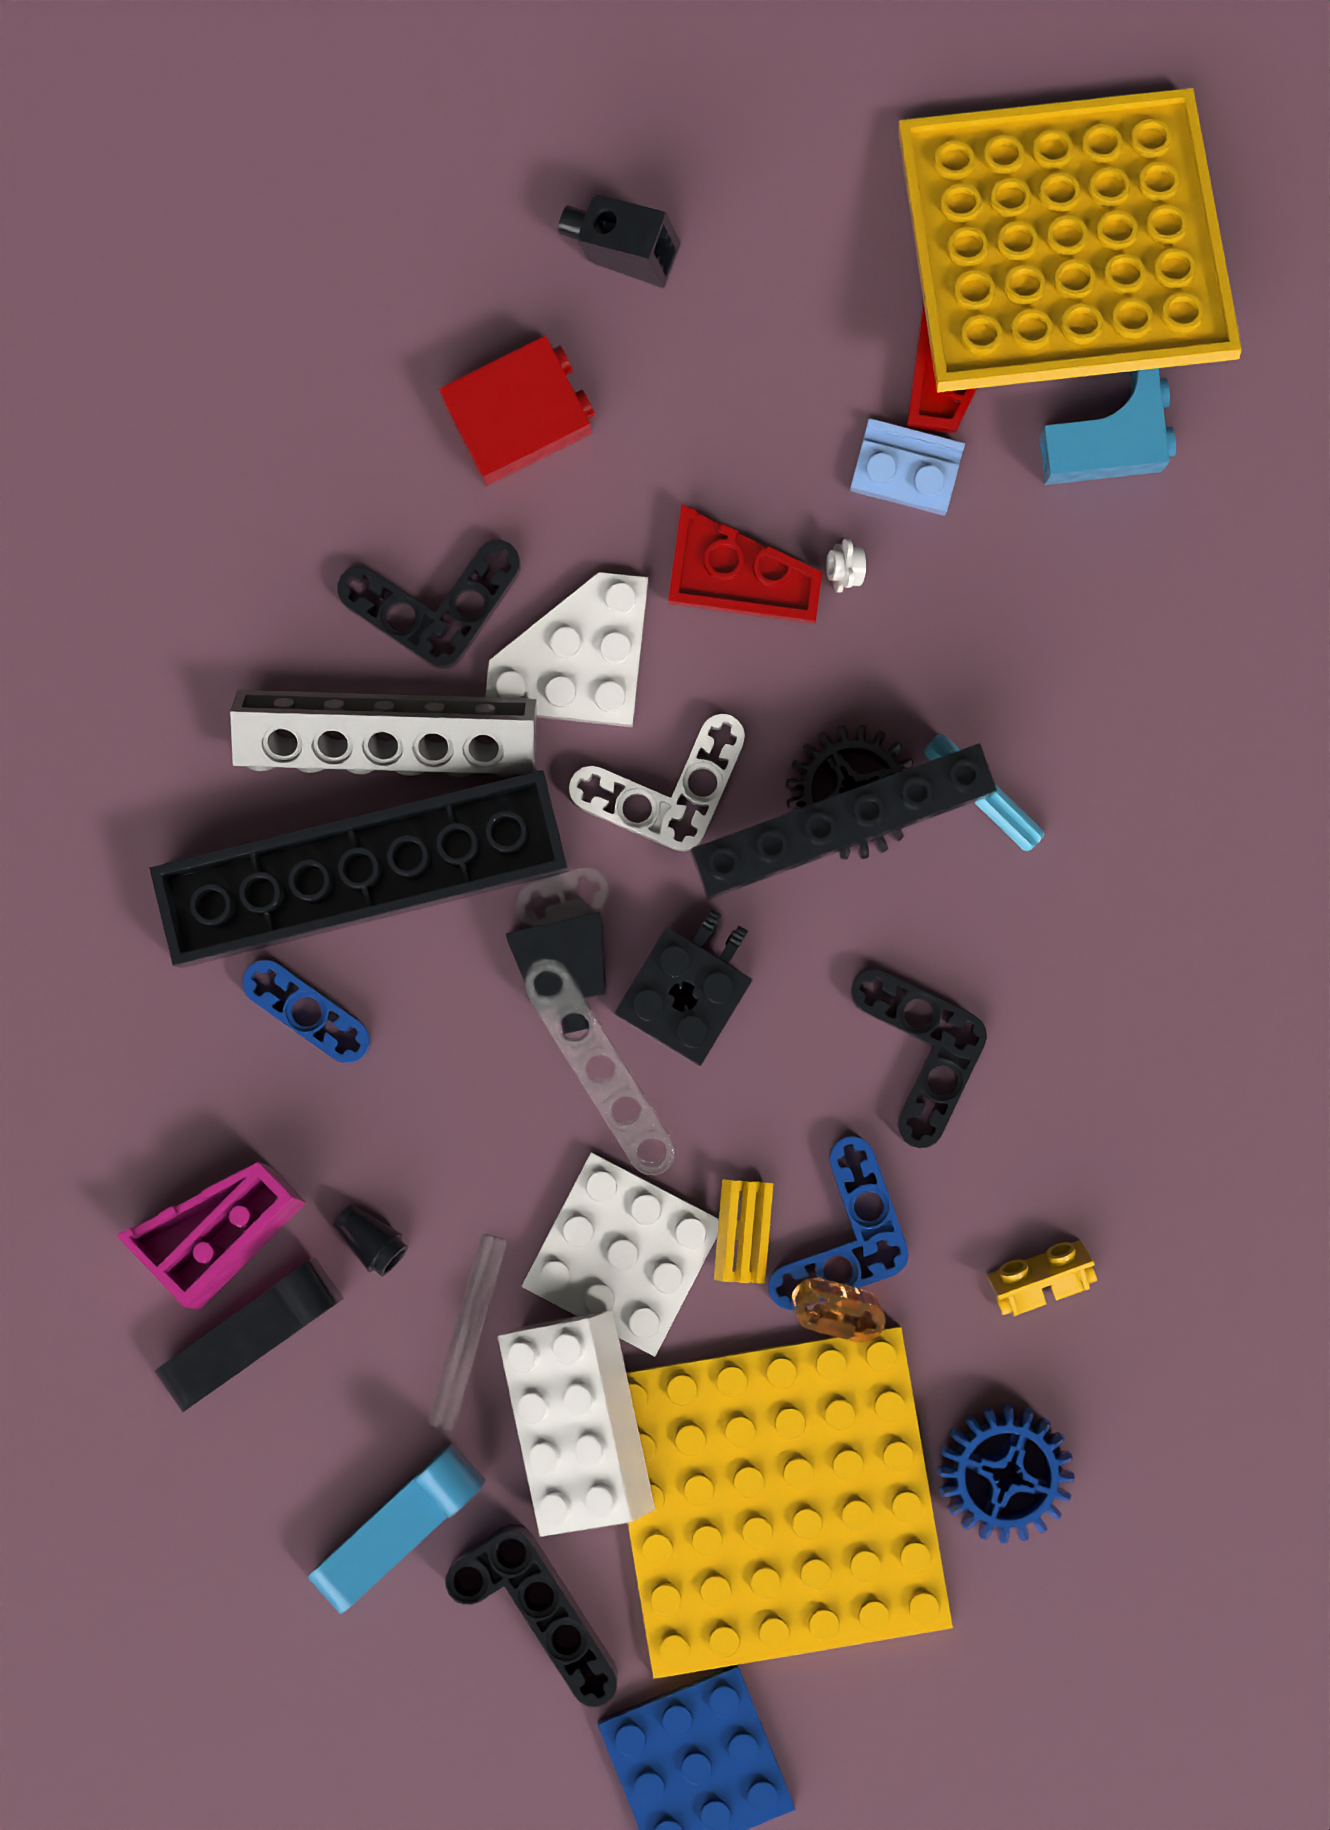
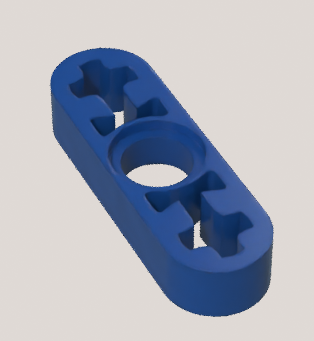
(270, 1000)

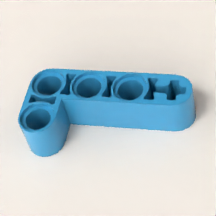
(397, 1528)

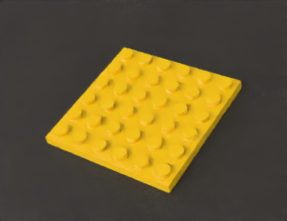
(1067, 240)
(783, 1504)

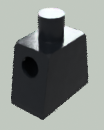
(624, 238)
(577, 946)

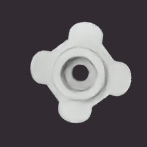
(846, 565)

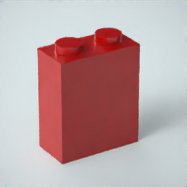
(518, 409)

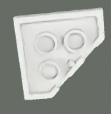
(579, 655)

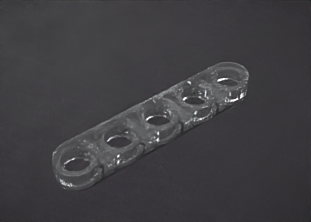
(593, 1043)

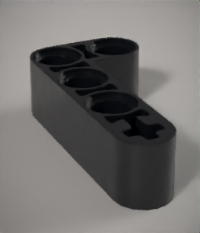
(249, 1334)
(541, 1618)

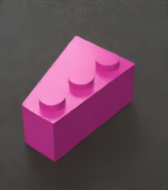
(214, 1234)

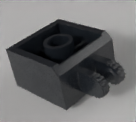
(715, 986)

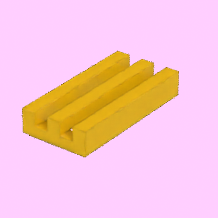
(750, 1231)

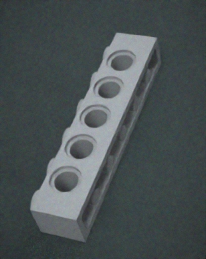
(406, 717)

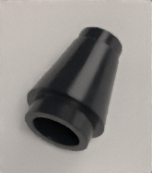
(371, 1240)

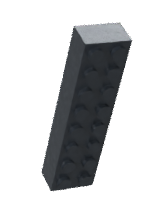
(358, 869)

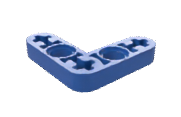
(866, 1232)

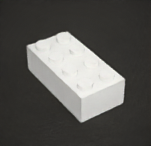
(576, 1423)

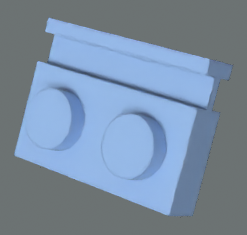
(907, 467)

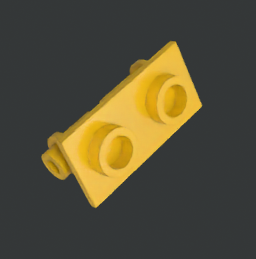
(1020, 1282)

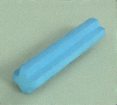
(998, 806)

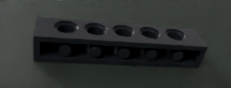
(843, 821)

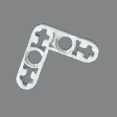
(663, 807)

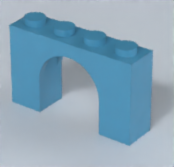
(1115, 446)

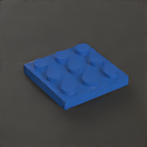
(697, 1758)

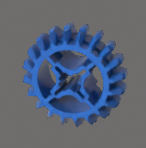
(999, 1496)

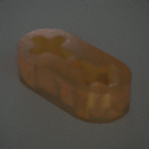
(836, 1315)

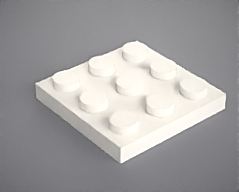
(623, 1251)

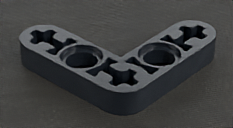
(427, 622)
(941, 1054)

